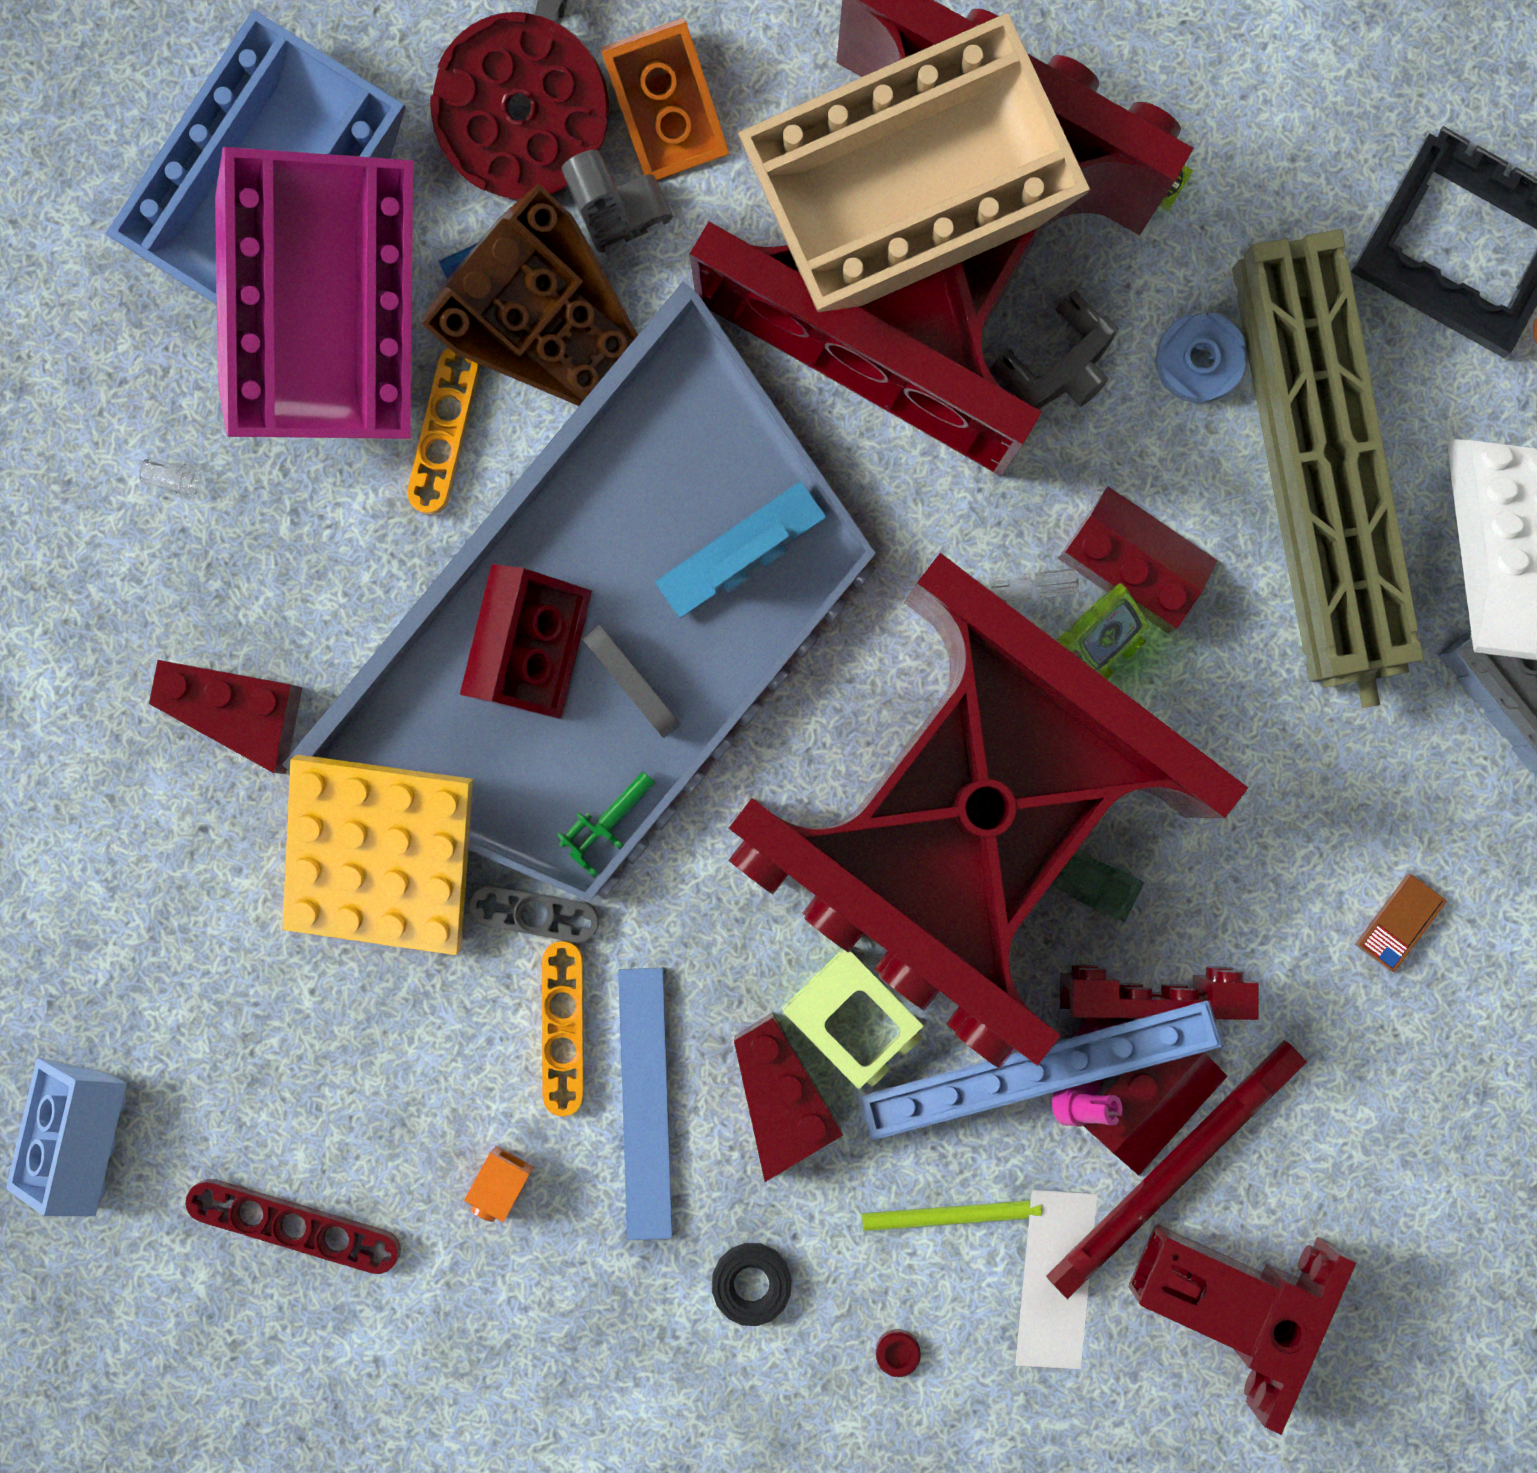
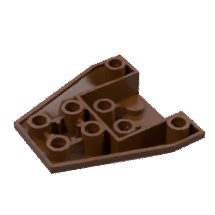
(534, 303)

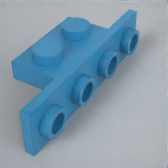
(739, 550)

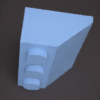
(66, 1139)

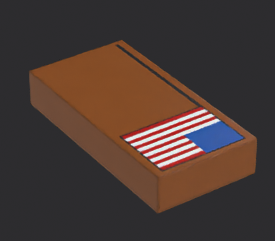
(1400, 922)

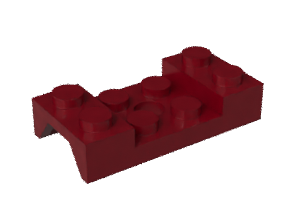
(1097, 995)

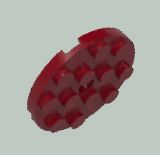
(473, 92)

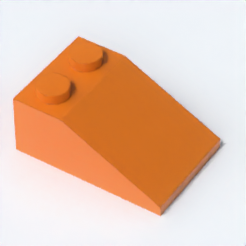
(665, 99)

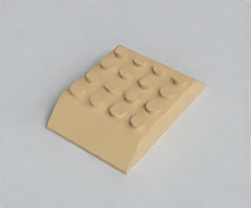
(915, 166)

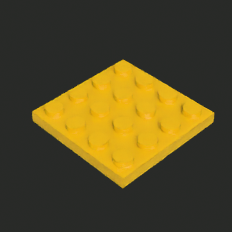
(376, 854)

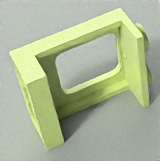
(827, 992)

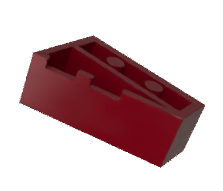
(233, 709)
(782, 1098)

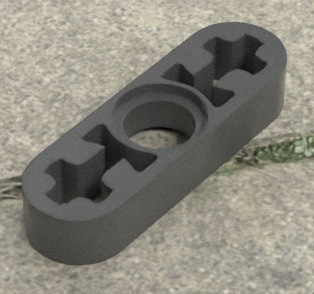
(631, 681)
(503, 896)

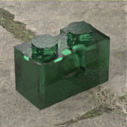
(1111, 887)

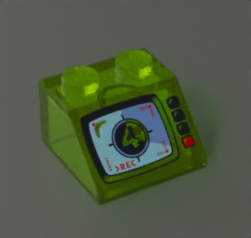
(1107, 631)

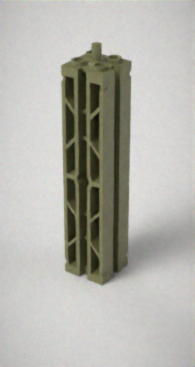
(1327, 462)

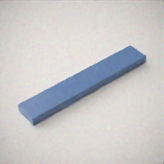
(645, 1103)

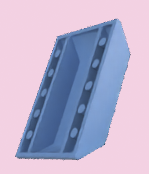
(262, 96)

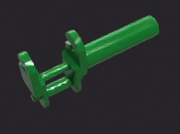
(607, 821)

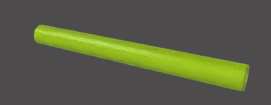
(949, 1215)

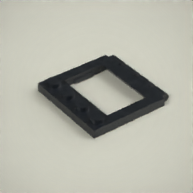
(1422, 283)

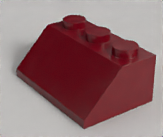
(1144, 555)
(526, 641)
(1155, 1106)

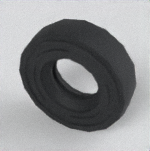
(751, 1312)

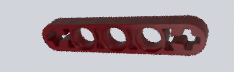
(271, 1228)

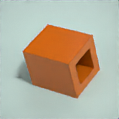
(498, 1185)

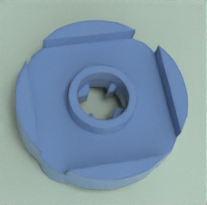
(1200, 332)

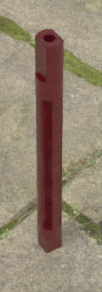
(1176, 1169)

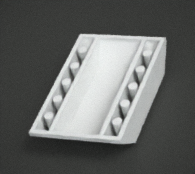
(1498, 543)

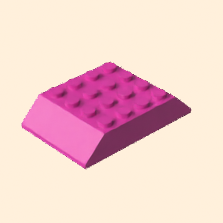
(314, 294)

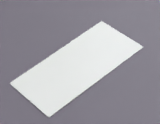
(1049, 1323)

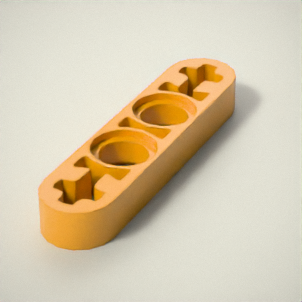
(439, 429)
(557, 1027)

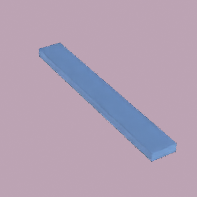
(1066, 1065)

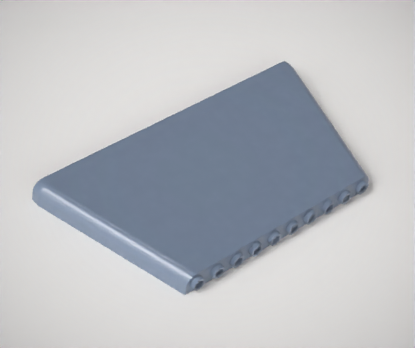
(623, 493)

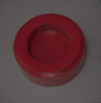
(898, 1353)

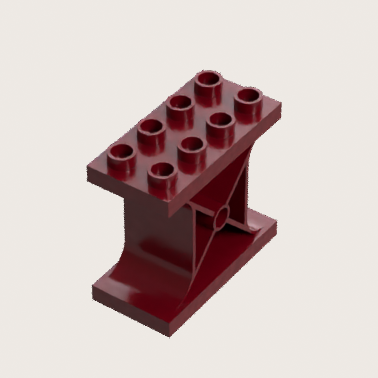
(922, 343)
(910, 868)

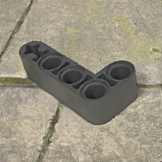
(609, 210)

